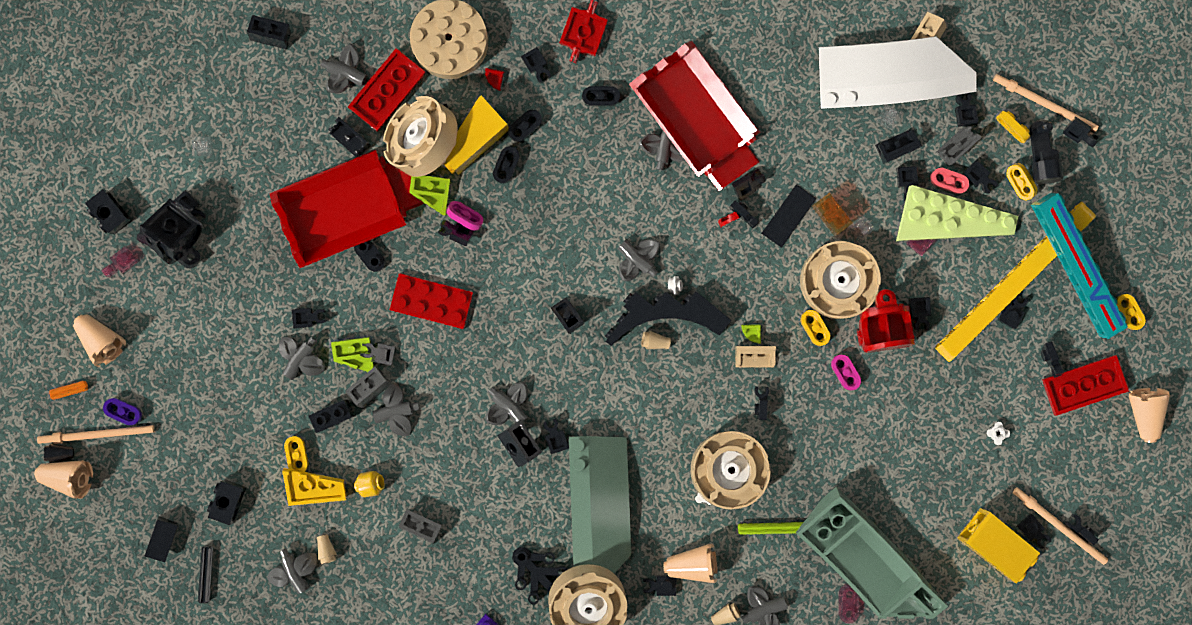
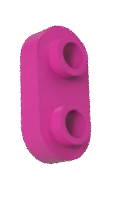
(464, 215)
(845, 372)

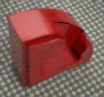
(494, 78)
(728, 219)

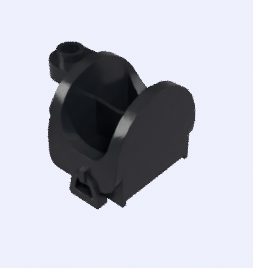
(173, 233)

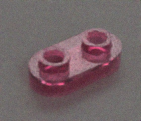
(848, 604)

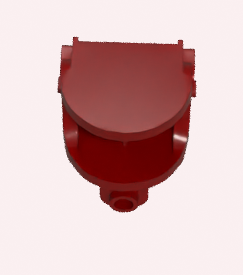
(886, 325)

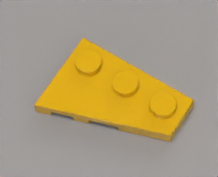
(312, 488)

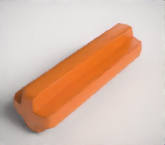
(68, 390)

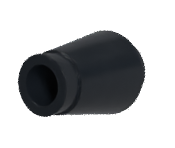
(58, 453)

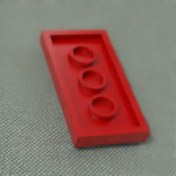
(386, 89)
(431, 301)
(1085, 385)

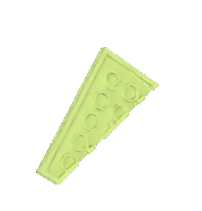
(946, 217)

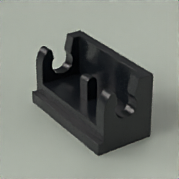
(268, 32)
(348, 137)
(898, 146)
(161, 539)

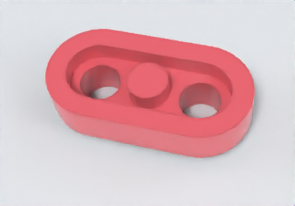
(949, 180)

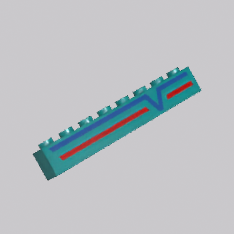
(1079, 265)

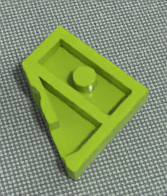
(431, 191)
(349, 351)

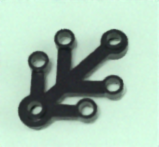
(537, 573)

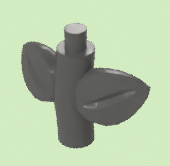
(344, 70)
(662, 147)
(638, 258)
(300, 357)
(507, 404)
(396, 411)
(293, 570)
(763, 608)

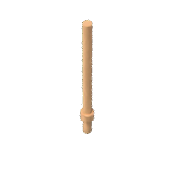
(1013, 86)
(59, 437)
(1031, 503)

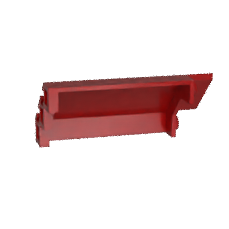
(699, 115)
(343, 207)

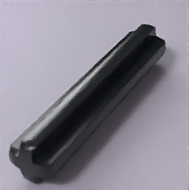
(205, 574)

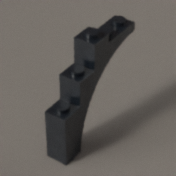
(641, 311)

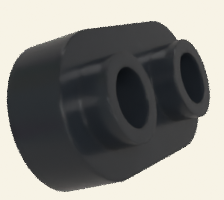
(601, 95)
(524, 125)
(506, 165)
(369, 254)

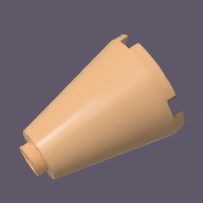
(98, 340)
(1149, 411)
(66, 477)
(695, 565)

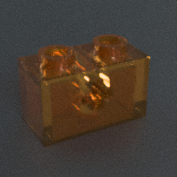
(832, 214)

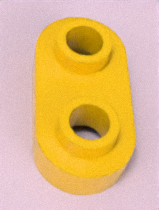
(1008, 121)
(1021, 181)
(1131, 310)
(815, 327)
(294, 455)

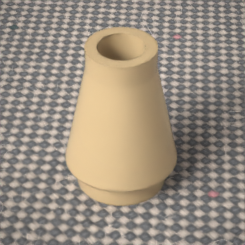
(652, 340)
(325, 550)
(726, 615)

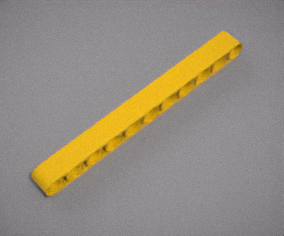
(1006, 290)

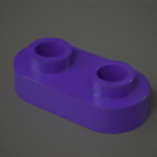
(123, 411)

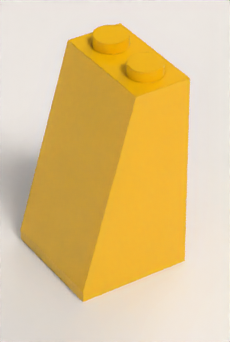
(475, 136)
(999, 545)

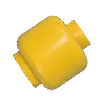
(369, 484)

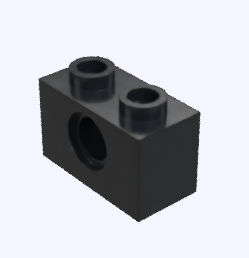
(118, 217)
(331, 416)
(519, 444)
(234, 493)

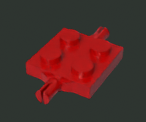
(583, 31)

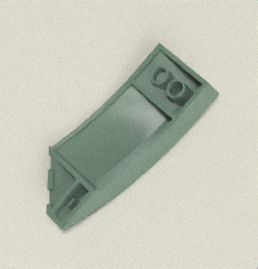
(600, 501)
(868, 560)

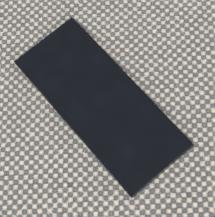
(788, 216)

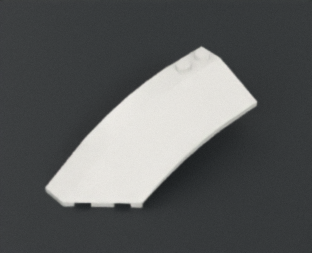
(891, 73)

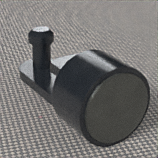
(1046, 161)

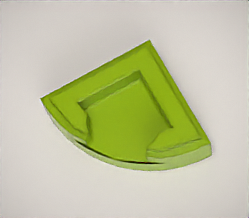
(752, 332)

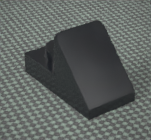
(567, 315)

